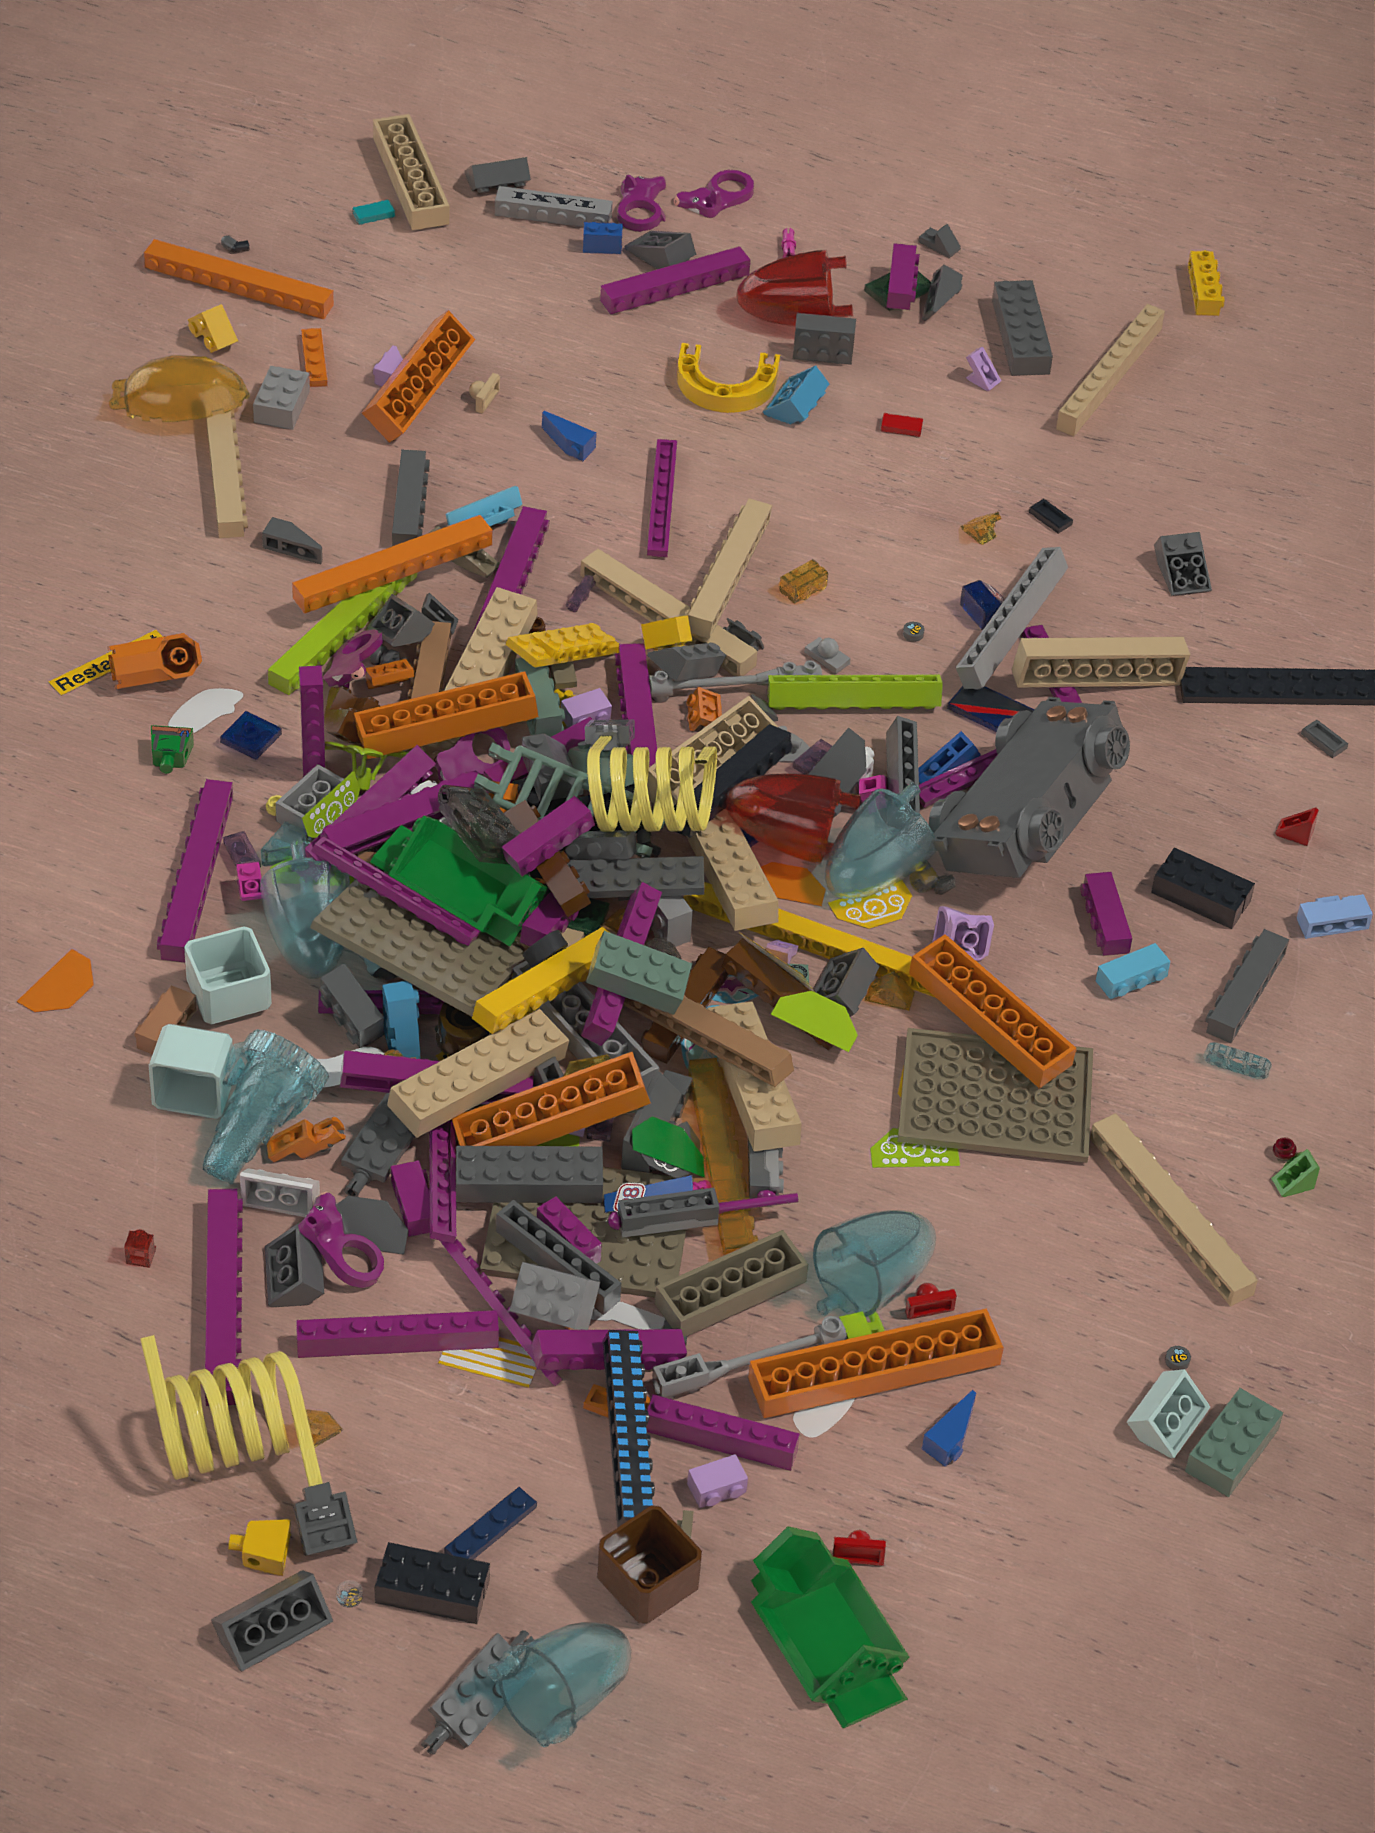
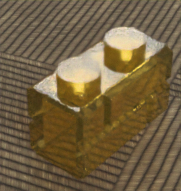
(803, 581)

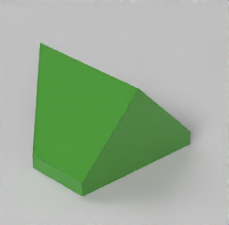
(1297, 1174)

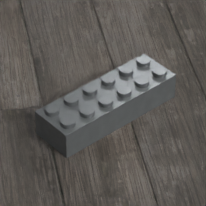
(1022, 328)
(529, 1174)

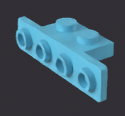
(493, 509)

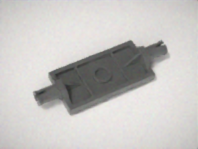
(376, 1148)
(470, 1698)

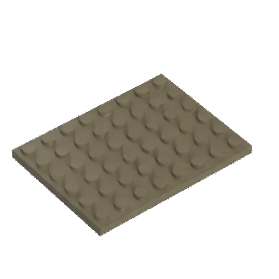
(416, 949)
(974, 1099)
(635, 1261)

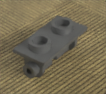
(739, 630)

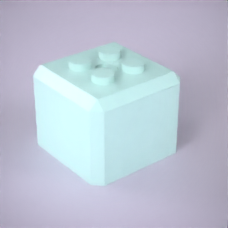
(228, 975)
(190, 1071)

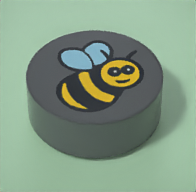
(913, 631)
(1178, 1358)

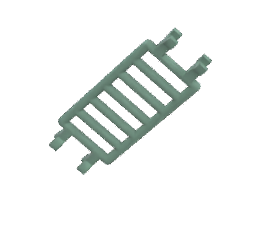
(513, 759)

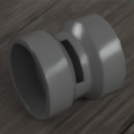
(383, 655)

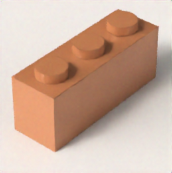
(174, 1008)

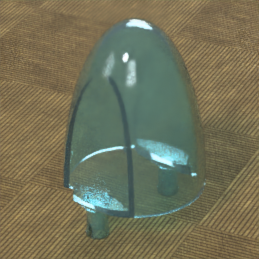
(879, 845)
(291, 900)
(871, 1259)
(561, 1677)

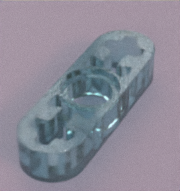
(1216, 1053)

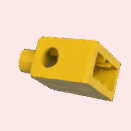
(264, 1545)

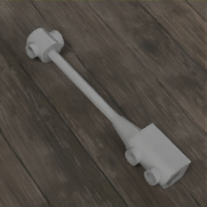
(662, 685)
(692, 1372)

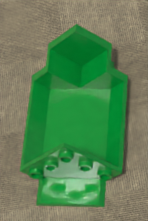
(447, 873)
(828, 1627)

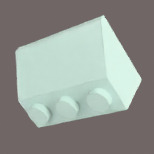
(1169, 1413)

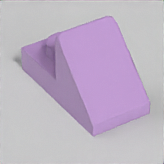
(983, 372)
(782, 950)

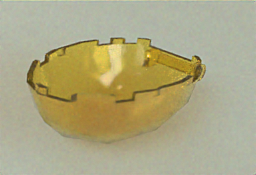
(179, 389)

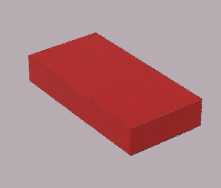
(902, 424)

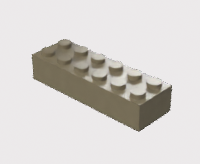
(731, 1283)

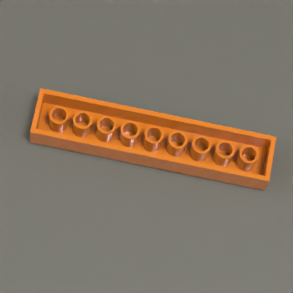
(875, 1363)

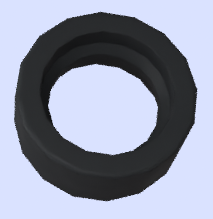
(545, 948)

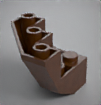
(340, 712)

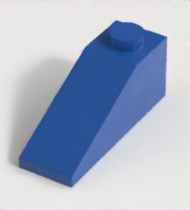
(570, 437)
(951, 755)
(947, 1436)

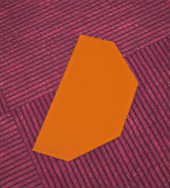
(794, 883)
(60, 985)

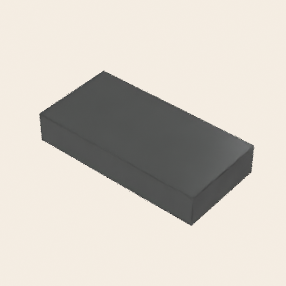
(1324, 738)

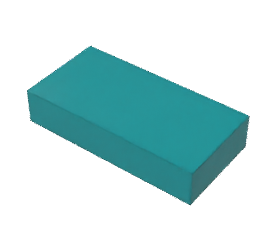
(373, 212)

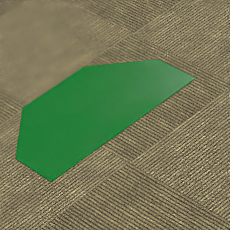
(668, 1144)

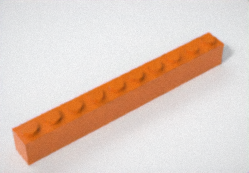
(239, 279)
(392, 564)

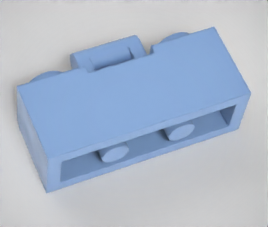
(1334, 916)

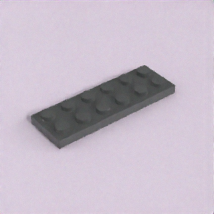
(623, 876)

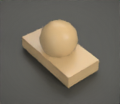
(485, 392)

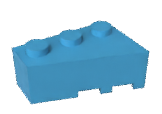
(401, 1017)

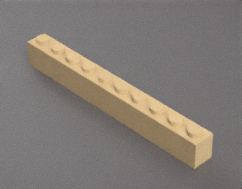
(1110, 370)
(225, 474)
(728, 567)
(657, 605)
(1174, 1209)

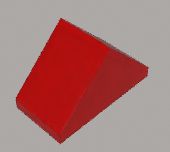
(1298, 826)

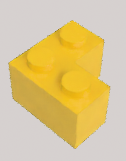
(214, 327)
(666, 633)

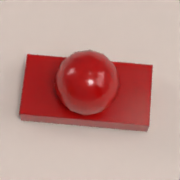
(930, 1301)
(860, 1548)

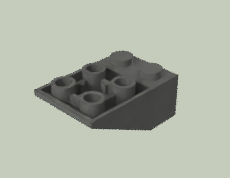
(1183, 563)

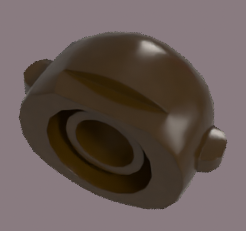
(457, 1030)

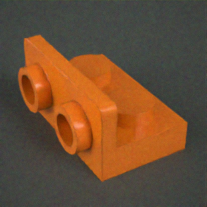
(388, 673)
(703, 708)

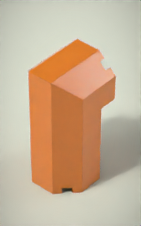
(154, 660)

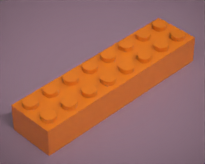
(418, 376)
(447, 714)
(992, 1011)
(556, 1106)

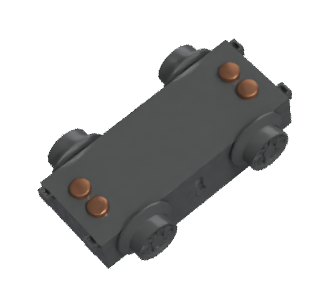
(1033, 791)

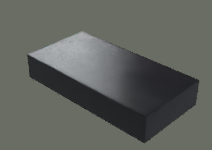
(1051, 516)

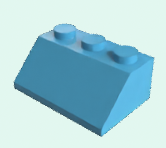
(797, 396)

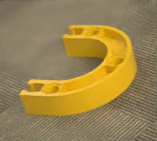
(725, 397)

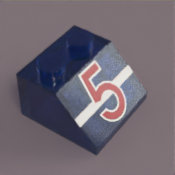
(980, 601)

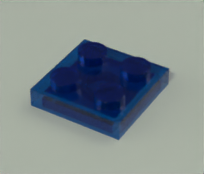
(251, 735)

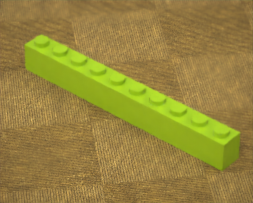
(331, 634)

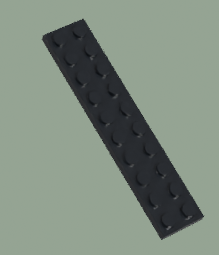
(1278, 686)

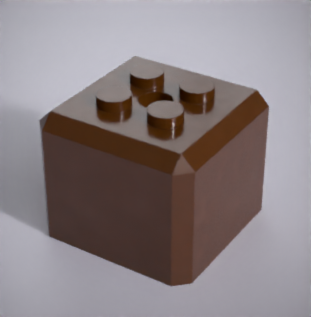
(654, 1548)

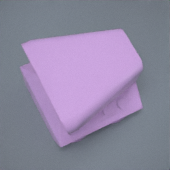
(968, 931)

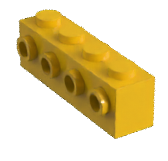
(1205, 283)

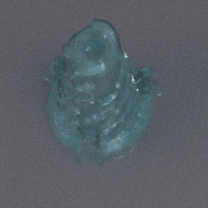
(272, 1087)

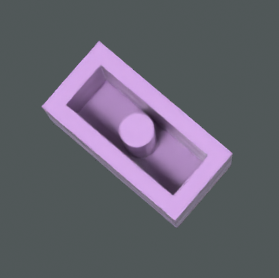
(589, 704)
(717, 1481)

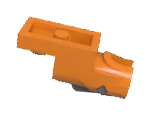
(305, 1138)

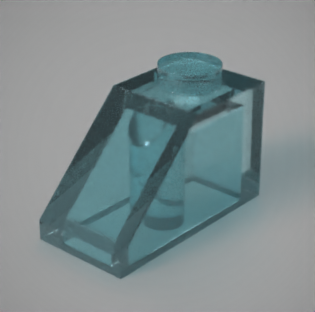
(278, 848)

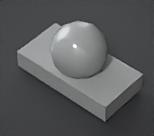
(827, 653)

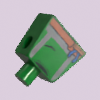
(171, 746)

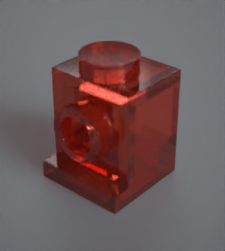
(139, 1241)

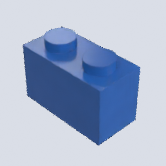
(602, 238)

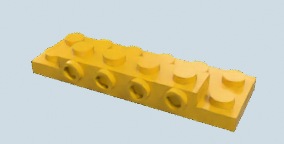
(563, 645)

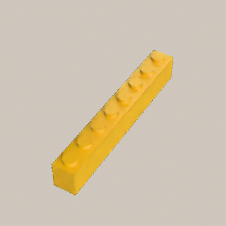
(537, 985)

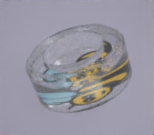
(349, 1593)

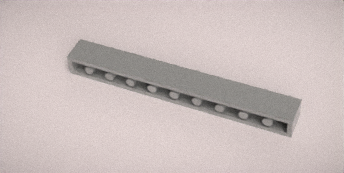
(1011, 618)

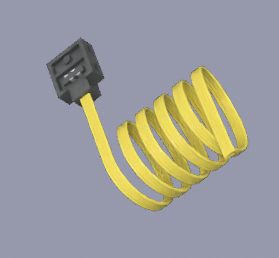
(615, 736)
(321, 1518)

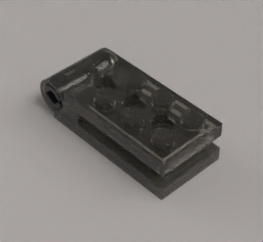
(477, 821)

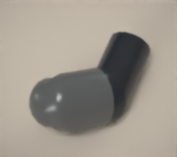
(233, 245)
(643, 838)

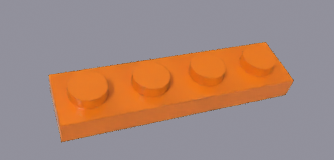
(314, 356)

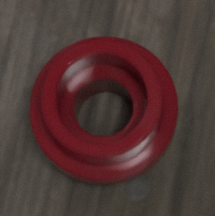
(1284, 1148)

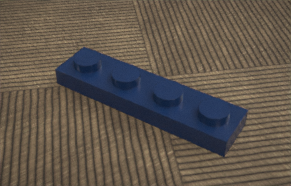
(492, 1525)

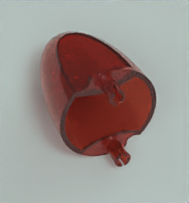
(791, 287)
(789, 812)

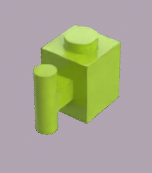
(857, 1325)

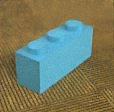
(1133, 971)

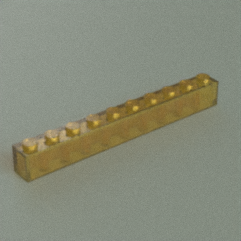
(721, 1151)

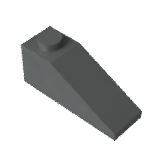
(943, 287)
(290, 540)

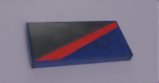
(985, 706)

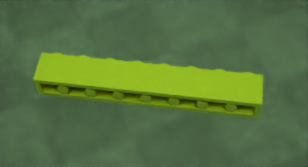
(854, 691)

